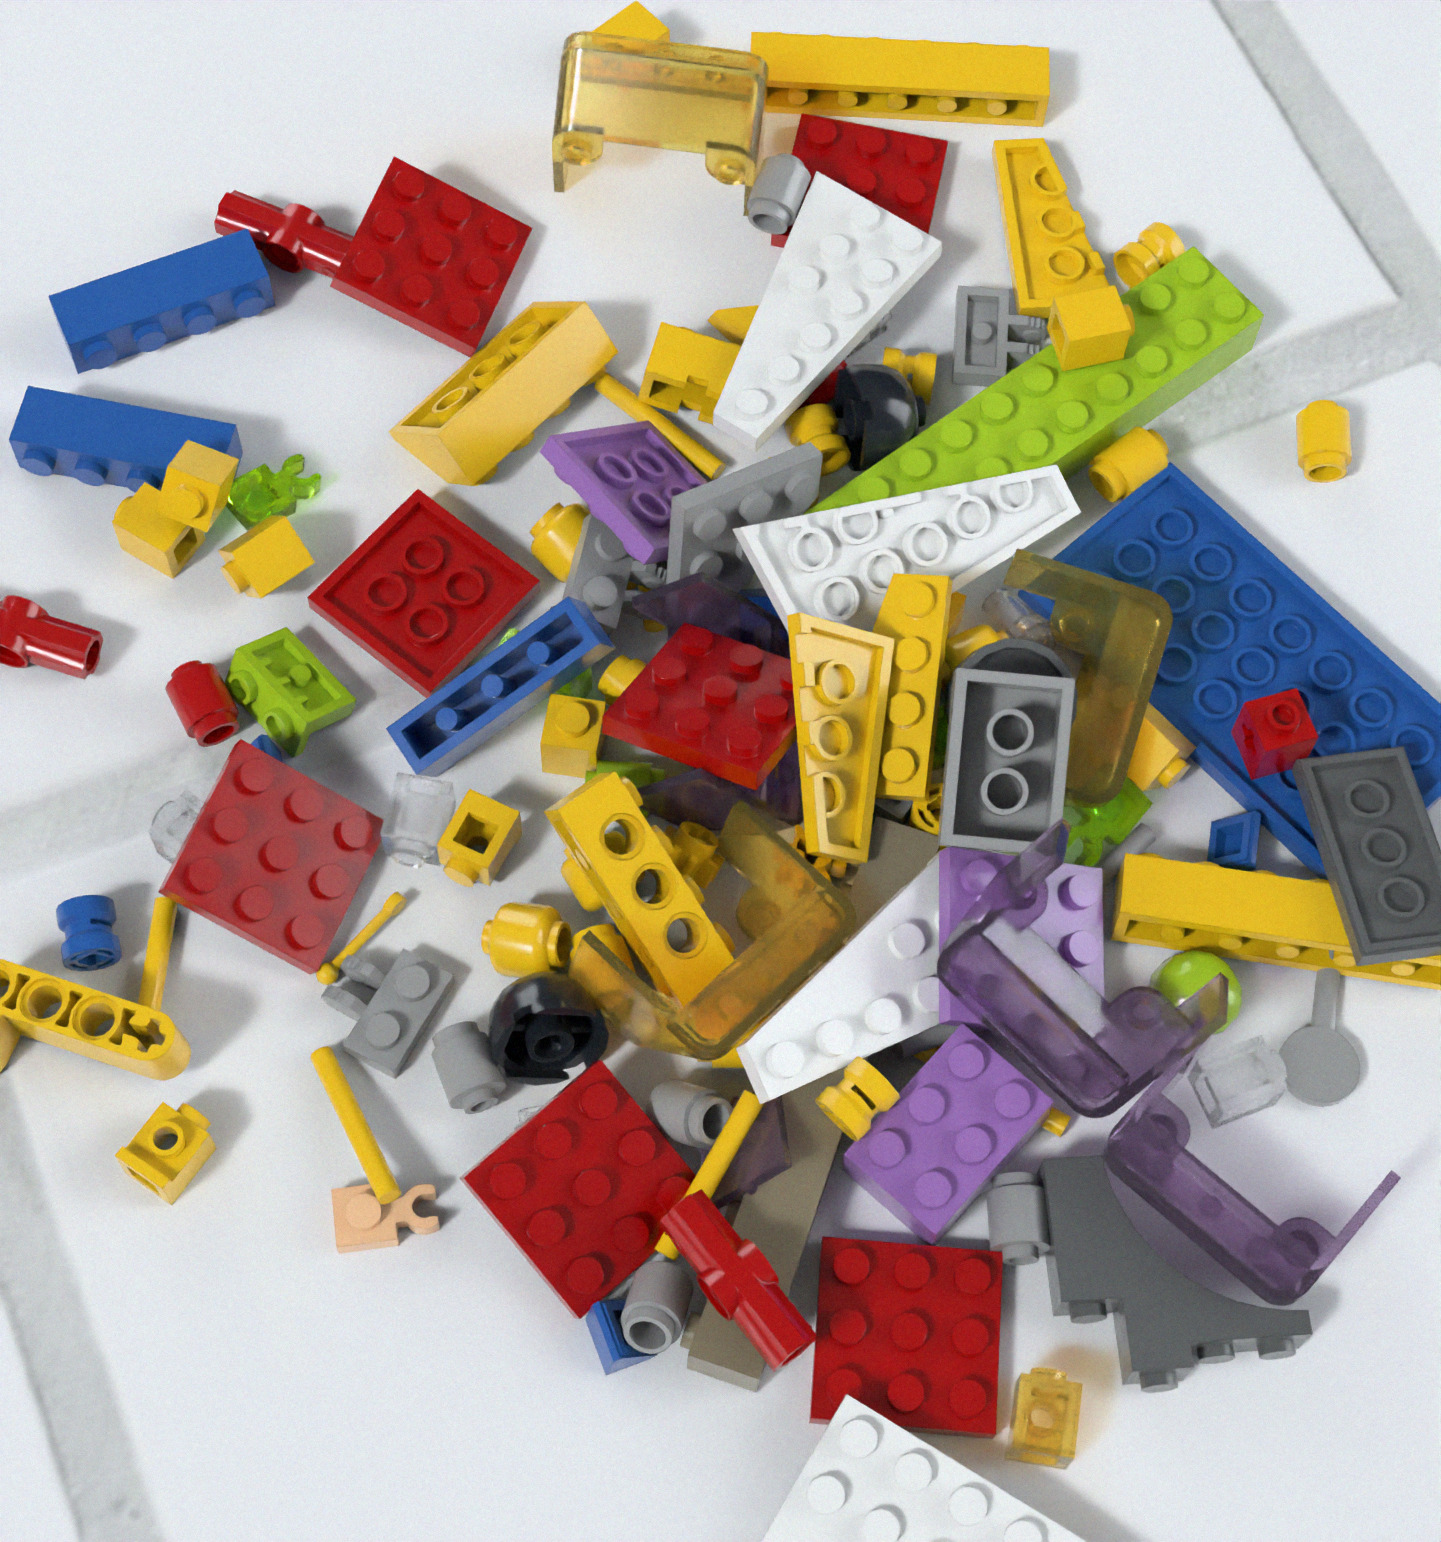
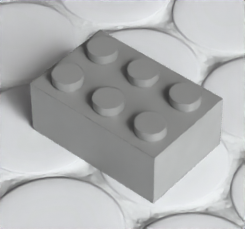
(1004, 759)

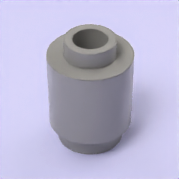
(778, 193)
(467, 1067)
(688, 1112)
(1017, 1218)
(656, 1307)

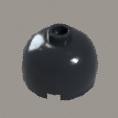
(877, 412)
(545, 1027)

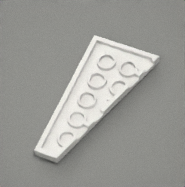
(827, 292)
(844, 557)
(858, 1001)
(890, 1486)

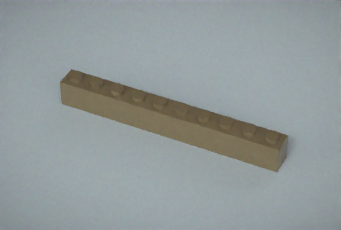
(785, 1207)

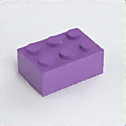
(947, 1135)

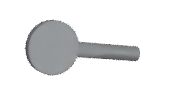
(1318, 1059)

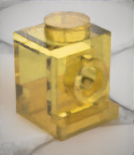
(1061, 1398)

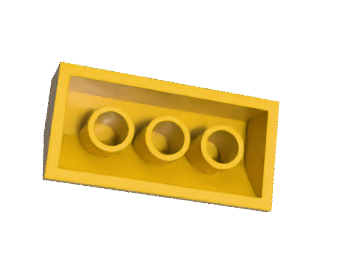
(506, 391)

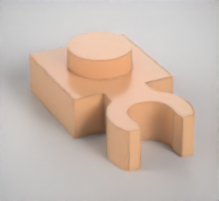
(367, 1225)

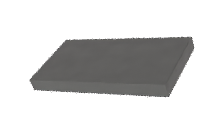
(1376, 851)

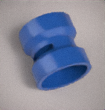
(88, 933)

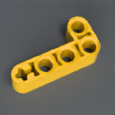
(79, 1017)

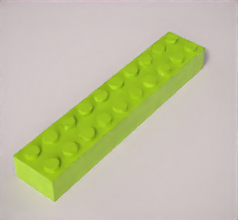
(1039, 416)

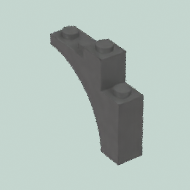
(1159, 1314)

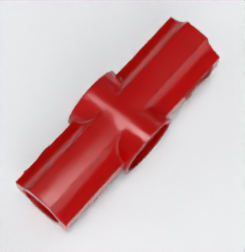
(287, 236)
(37, 638)
(738, 1280)

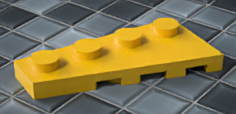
(1041, 229)
(917, 618)
(840, 720)

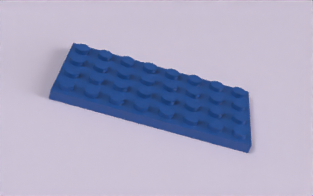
(1248, 633)

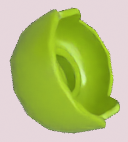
(1188, 972)

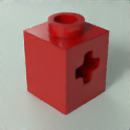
(1274, 733)

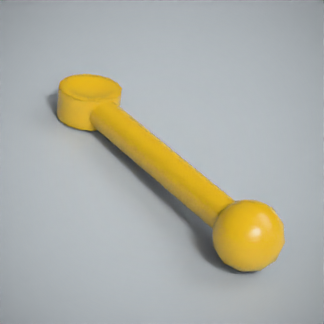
(329, 972)

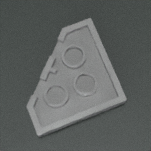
(757, 494)

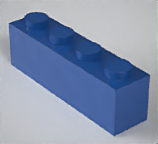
(162, 301)
(108, 439)
(500, 688)

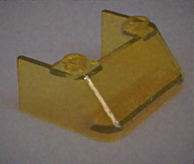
(660, 99)
(1123, 644)
(788, 915)

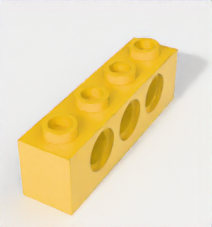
(581, 825)

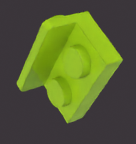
(287, 689)

